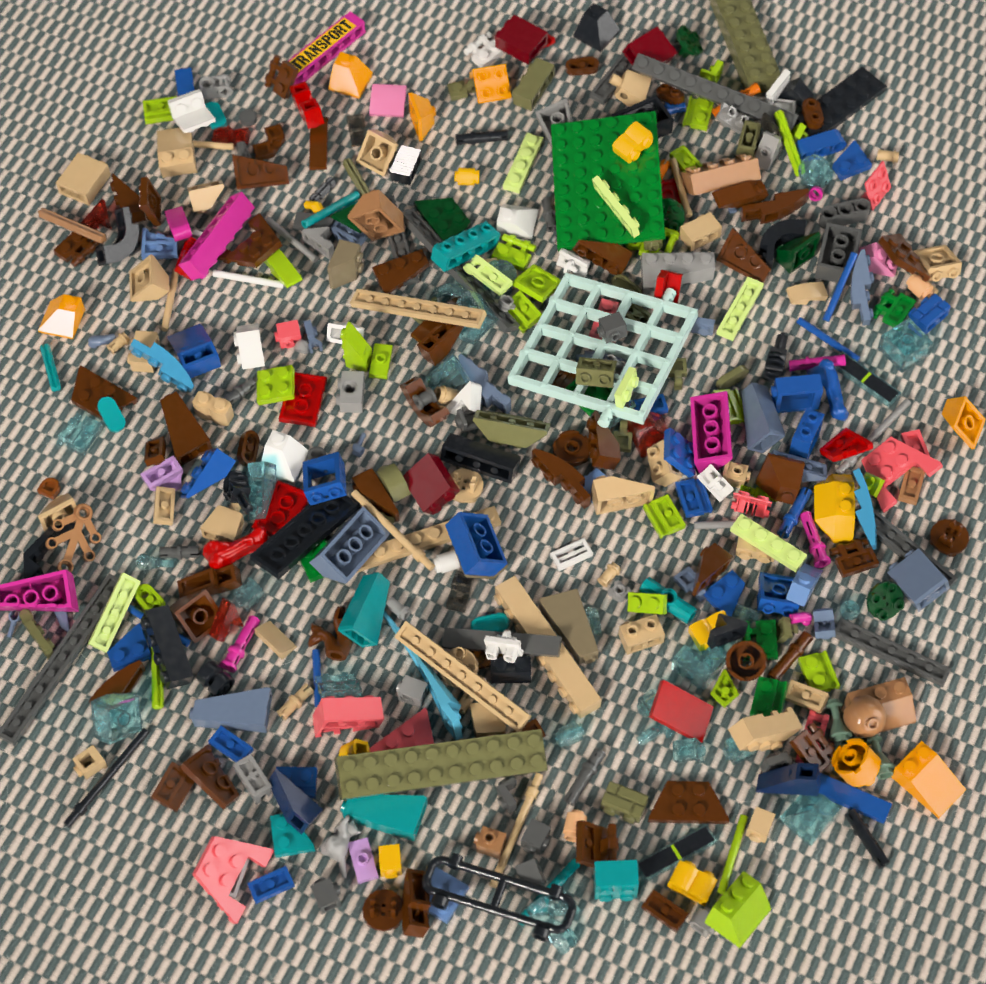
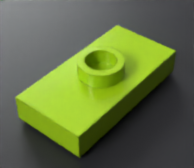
(380, 361)

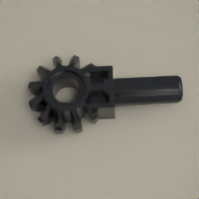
(776, 359)
(237, 490)

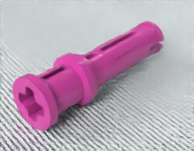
(816, 547)
(236, 651)

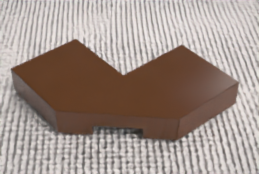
(269, 148)

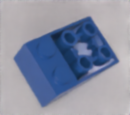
(194, 350)
(213, 469)

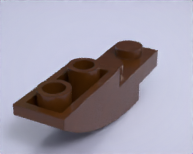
(781, 206)
(560, 471)

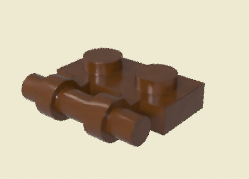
(284, 79)
(72, 245)
(854, 562)
(809, 750)

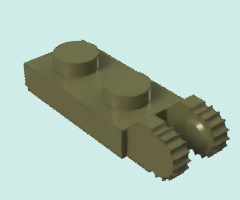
(36, 632)

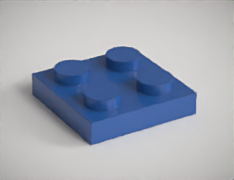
(679, 452)

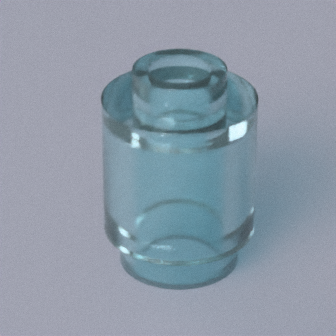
(569, 734)

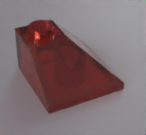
(647, 434)

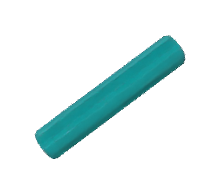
(50, 367)

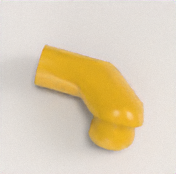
(315, 206)

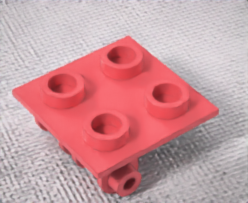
(877, 185)
(744, 497)

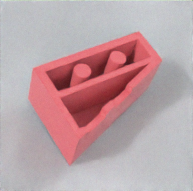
(346, 713)

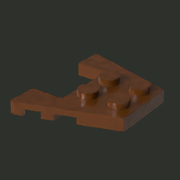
(255, 248)

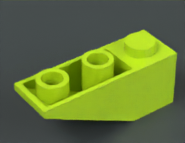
(356, 349)

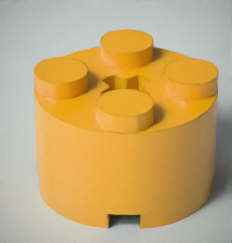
(856, 763)

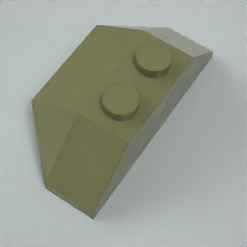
(510, 429)

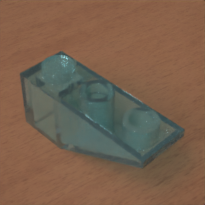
(262, 484)

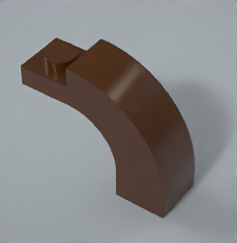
(431, 413)

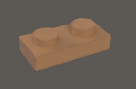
(911, 486)

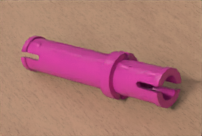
(807, 363)

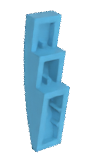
(866, 513)

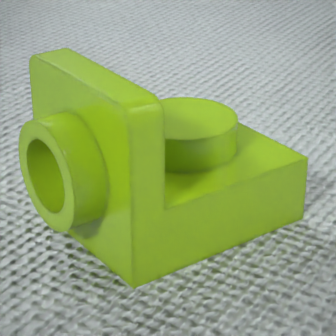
(714, 72)

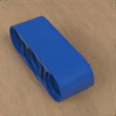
(821, 144)

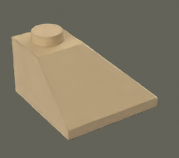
(377, 151)
(204, 195)
(148, 280)
(57, 509)

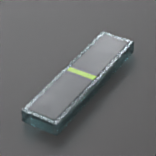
(868, 381)
(681, 849)

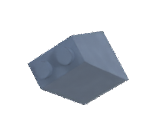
(918, 579)

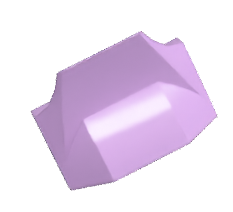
(166, 474)

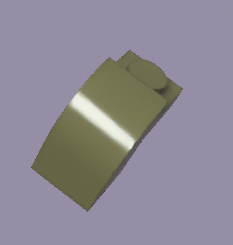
(393, 482)

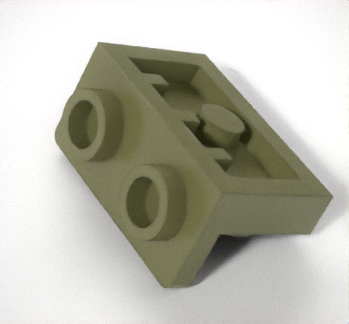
(595, 372)

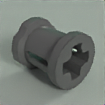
(424, 398)

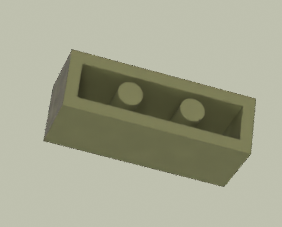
(533, 84)

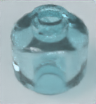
(645, 703)

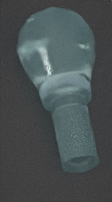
(147, 562)

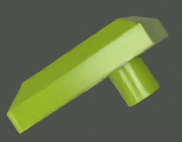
(724, 690)

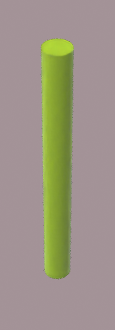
(732, 854)

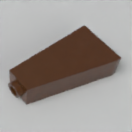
(184, 430)

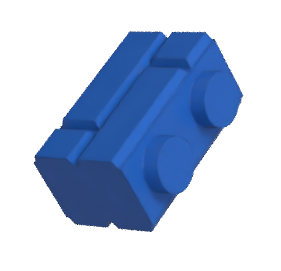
(930, 313)

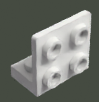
(190, 111)

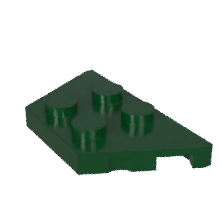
(443, 216)

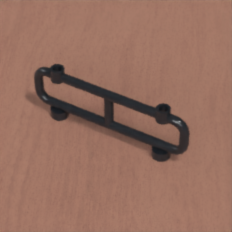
(541, 928)

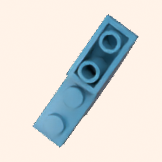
(169, 366)

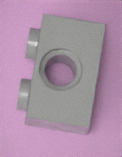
(352, 401)

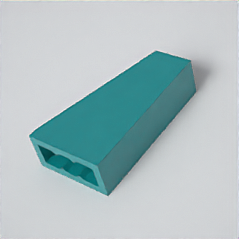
(366, 610)
(388, 813)

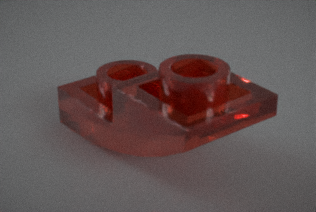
(227, 135)

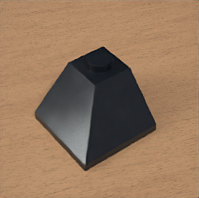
(596, 28)

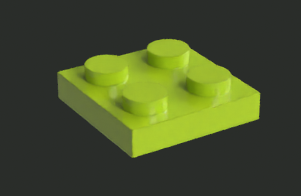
(537, 283)
(275, 385)

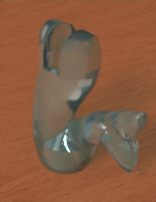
(542, 909)

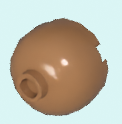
(865, 716)

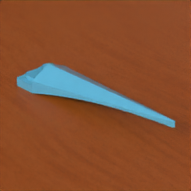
(443, 698)

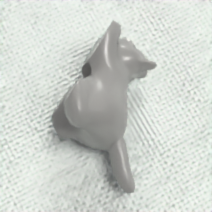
(337, 844)

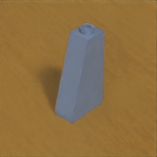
(760, 418)
(234, 711)

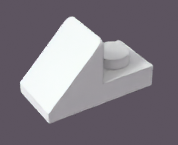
(468, 398)

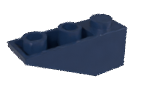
(791, 779)
(295, 805)

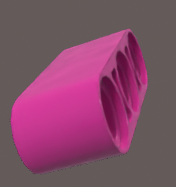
(178, 224)

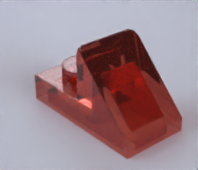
(98, 216)
(226, 615)

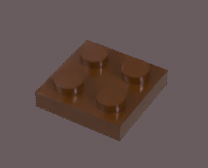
(150, 201)

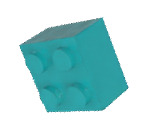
(615, 880)

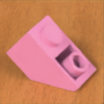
(880, 262)

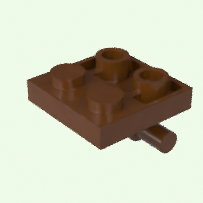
(595, 843)

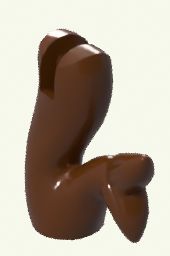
(335, 648)

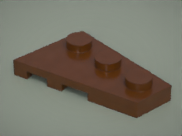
(258, 173)
(743, 258)
(397, 271)
(210, 777)

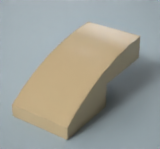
(803, 293)

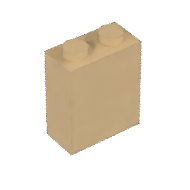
(83, 178)

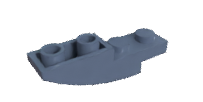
(860, 282)
(490, 394)

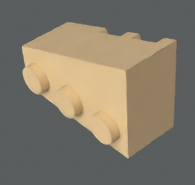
(765, 732)

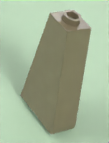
(570, 622)

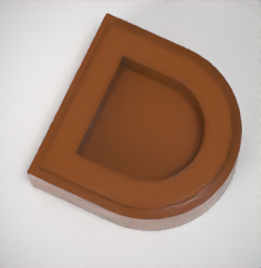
(49, 487)

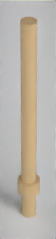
(418, 554)
(531, 794)

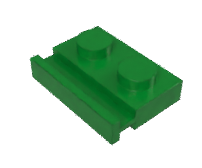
(769, 696)

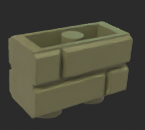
(749, 138)
(624, 802)

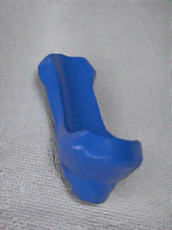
(833, 390)

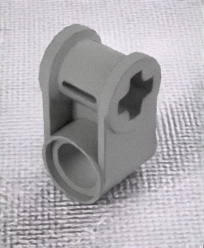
(214, 87)

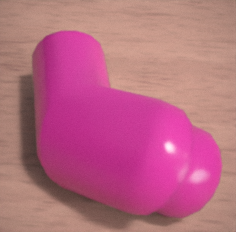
(801, 617)

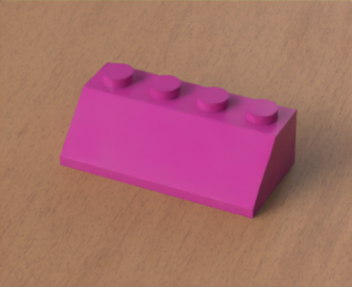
(711, 430)

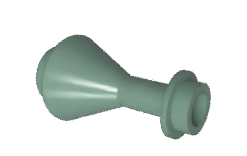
(839, 731)
(887, 766)

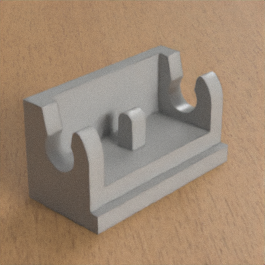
(252, 778)

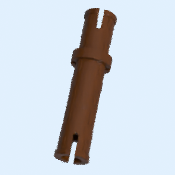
(795, 650)

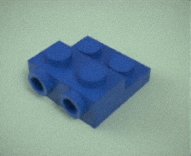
(773, 594)

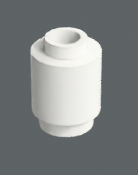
(446, 562)

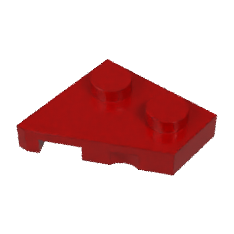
(845, 445)

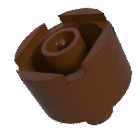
(735, 663)

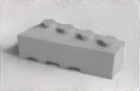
(553, 114)
(693, 265)

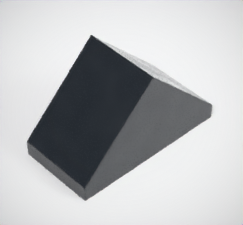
(796, 91)

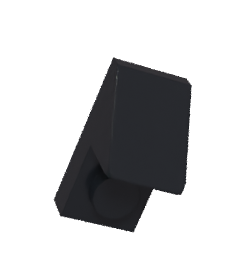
(726, 630)

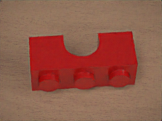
(306, 105)

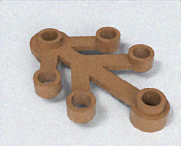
(75, 535)

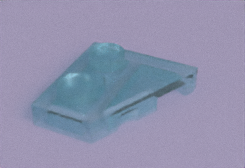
(448, 374)

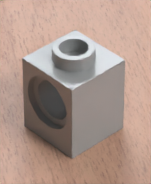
(412, 691)

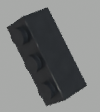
(664, 119)

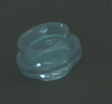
(849, 605)

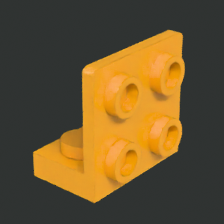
(491, 83)

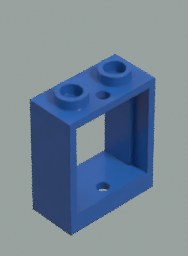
(797, 393)
(806, 433)
(321, 467)

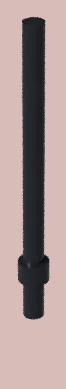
(81, 807)

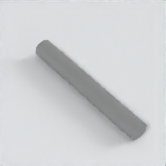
(713, 524)

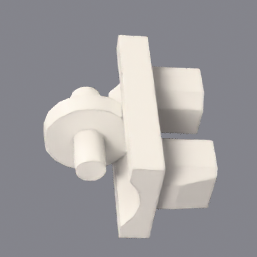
(573, 263)
(715, 483)
(505, 645)

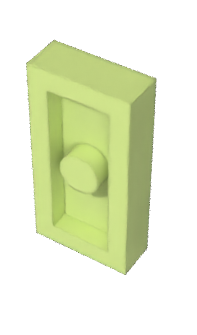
(624, 391)

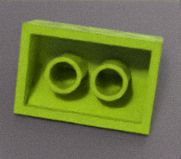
(739, 910)

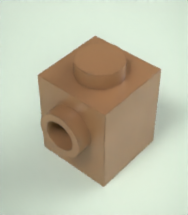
(490, 842)

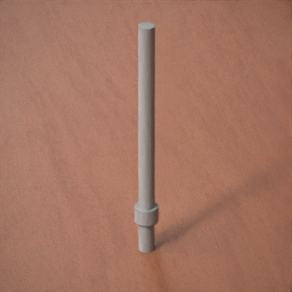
(851, 461)

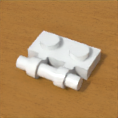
(486, 55)

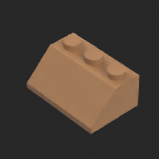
(377, 216)
(895, 699)

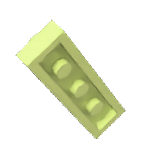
(523, 163)
(619, 210)
(740, 308)
(768, 542)
(114, 612)

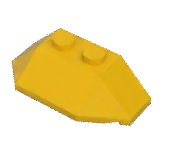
(835, 507)

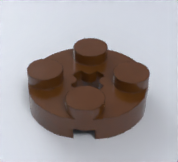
(568, 438)

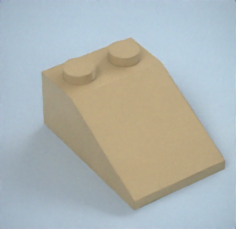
(175, 152)
(617, 494)

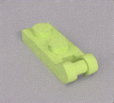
(488, 275)

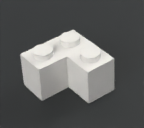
(250, 346)

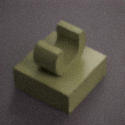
(785, 629)

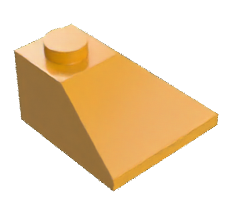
(349, 76)
(421, 114)
(63, 316)
(964, 419)

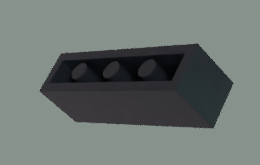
(480, 458)
(167, 647)

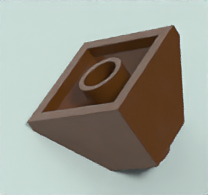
(780, 477)
(195, 614)

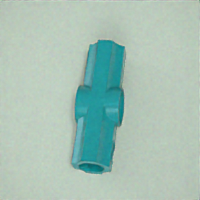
(677, 607)

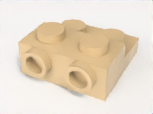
(939, 262)

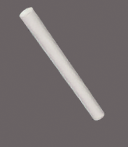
(246, 278)

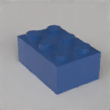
(476, 544)

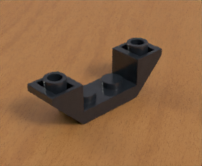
(38, 549)

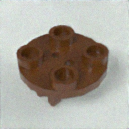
(946, 544)
(373, 910)

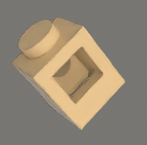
(736, 474)
(87, 757)

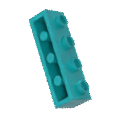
(465, 246)

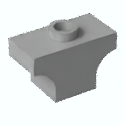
(768, 150)

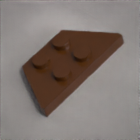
(902, 255)
(91, 388)
(688, 804)

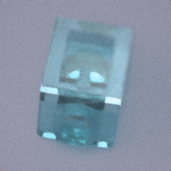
(688, 750)

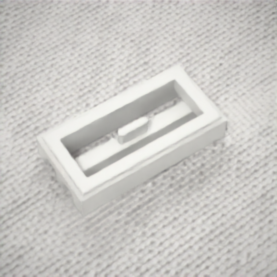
(778, 86)
(558, 561)

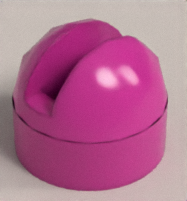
(813, 196)

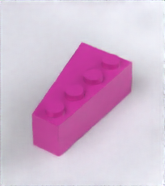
(41, 593)

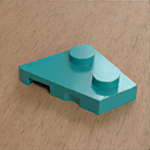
(287, 839)

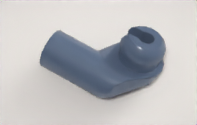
(98, 340)

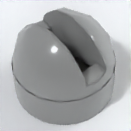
(301, 346)

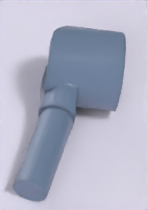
(357, 447)
(13, 622)

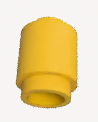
(467, 176)

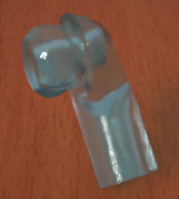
(593, 615)

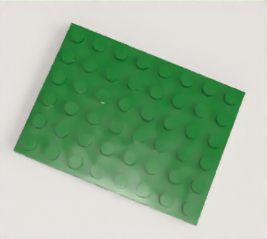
(583, 152)

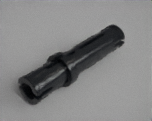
(481, 137)
(862, 831)

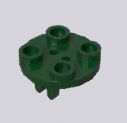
(689, 42)
(676, 214)
(892, 596)

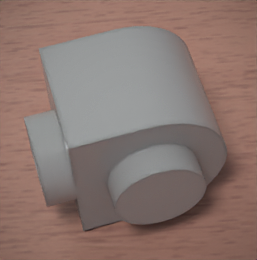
(698, 924)

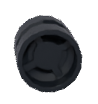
(215, 679)

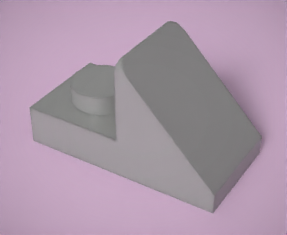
(318, 240)

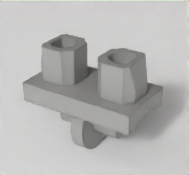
(731, 118)

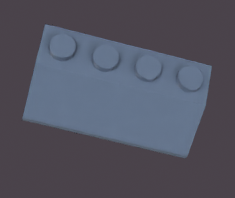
(350, 547)

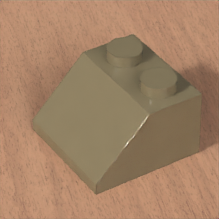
(345, 264)

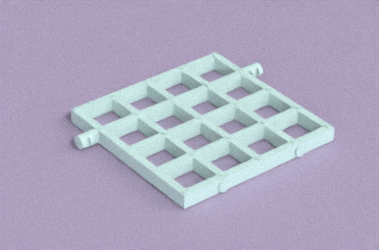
(632, 356)

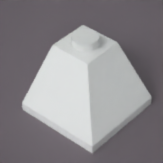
(517, 221)
(285, 454)

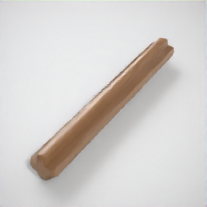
(72, 225)

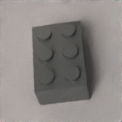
(835, 251)

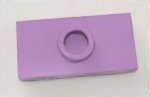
(363, 860)

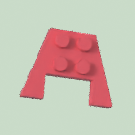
(891, 461)
(221, 867)

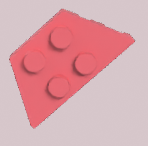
(411, 733)

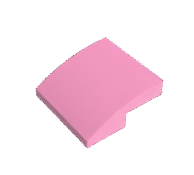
(388, 100)

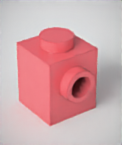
(287, 334)

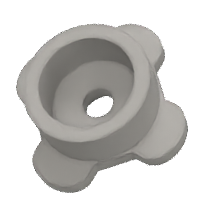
(505, 303)
(619, 597)

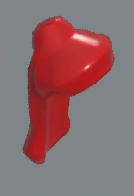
(226, 553)

